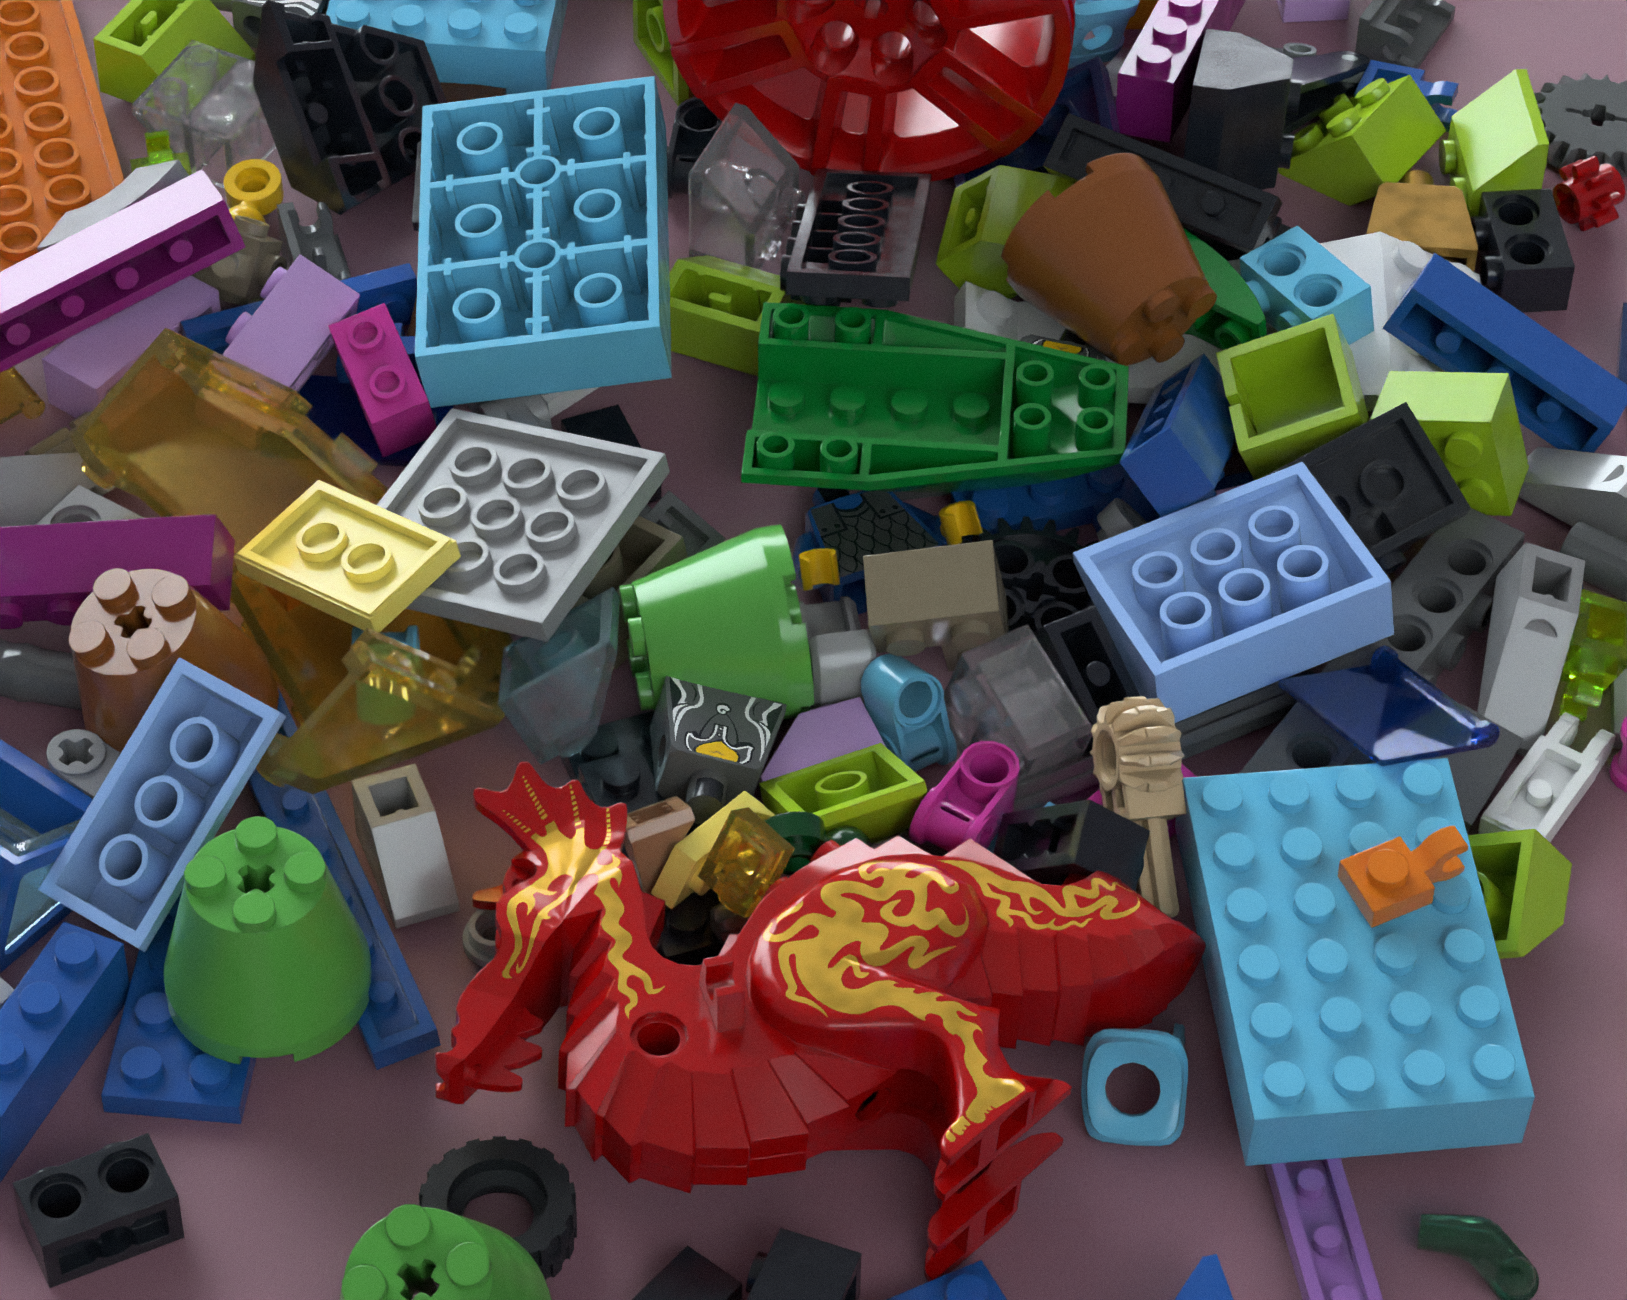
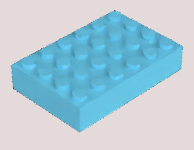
(543, 243)
(1337, 1027)

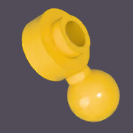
(253, 188)

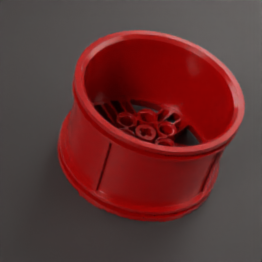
(879, 79)

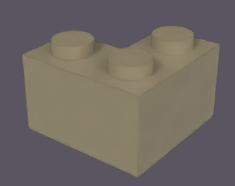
(935, 599)

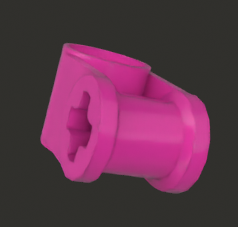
(969, 798)

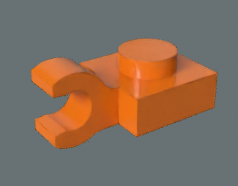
(1396, 881)

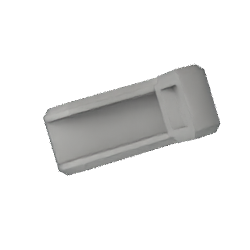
(837, 650)

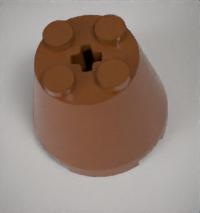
(1111, 262)
(134, 634)

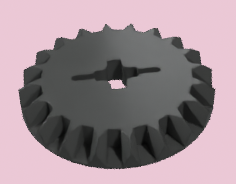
(1567, 119)

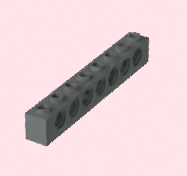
(1435, 610)

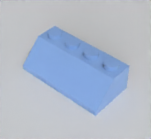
(161, 803)

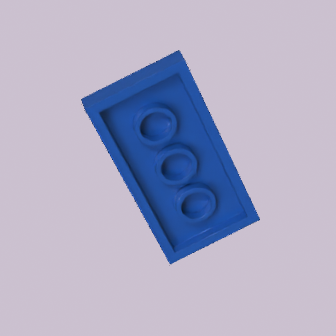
(157, 1067)

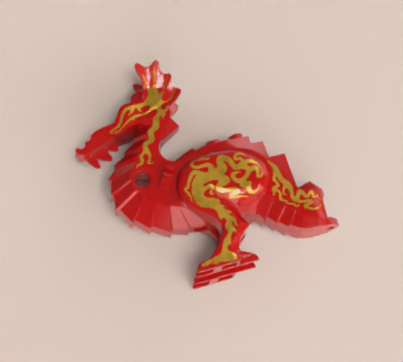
(835, 1021)

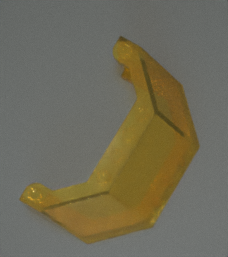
(230, 442)

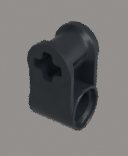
(690, 135)

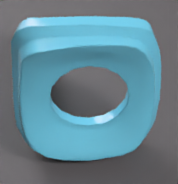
(1158, 1052)

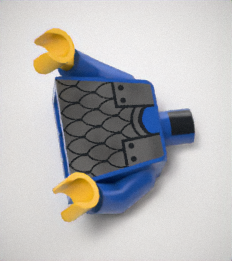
(864, 523)

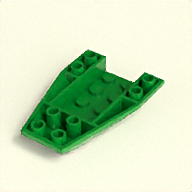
(923, 405)

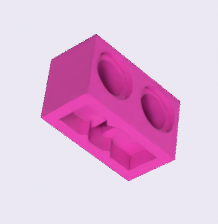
(383, 379)

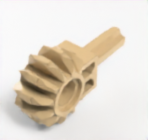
(1141, 779)

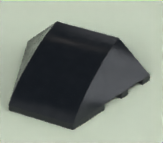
(342, 103)

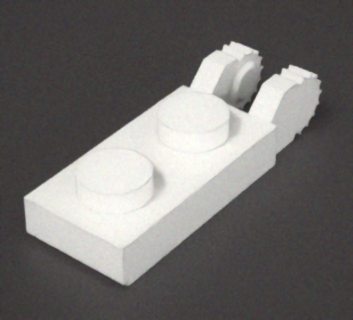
(1548, 782)

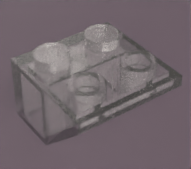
(208, 110)

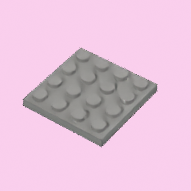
(528, 515)

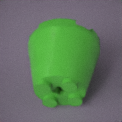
(722, 623)
(264, 949)
(439, 1259)

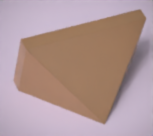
(652, 836)

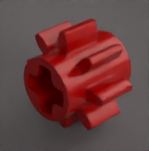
(1589, 193)

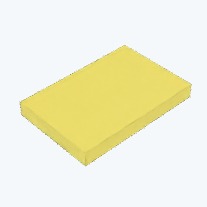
(347, 557)

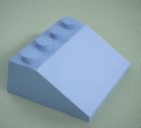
(1237, 592)

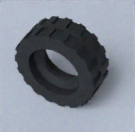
(516, 1169)

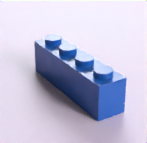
(1476, 331)
(1182, 439)
(53, 1027)

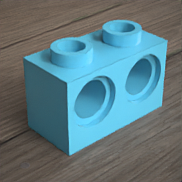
(1303, 282)

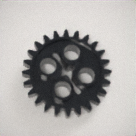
(1037, 572)

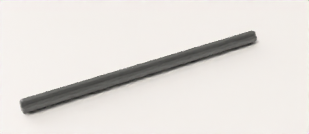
(1076, 780)

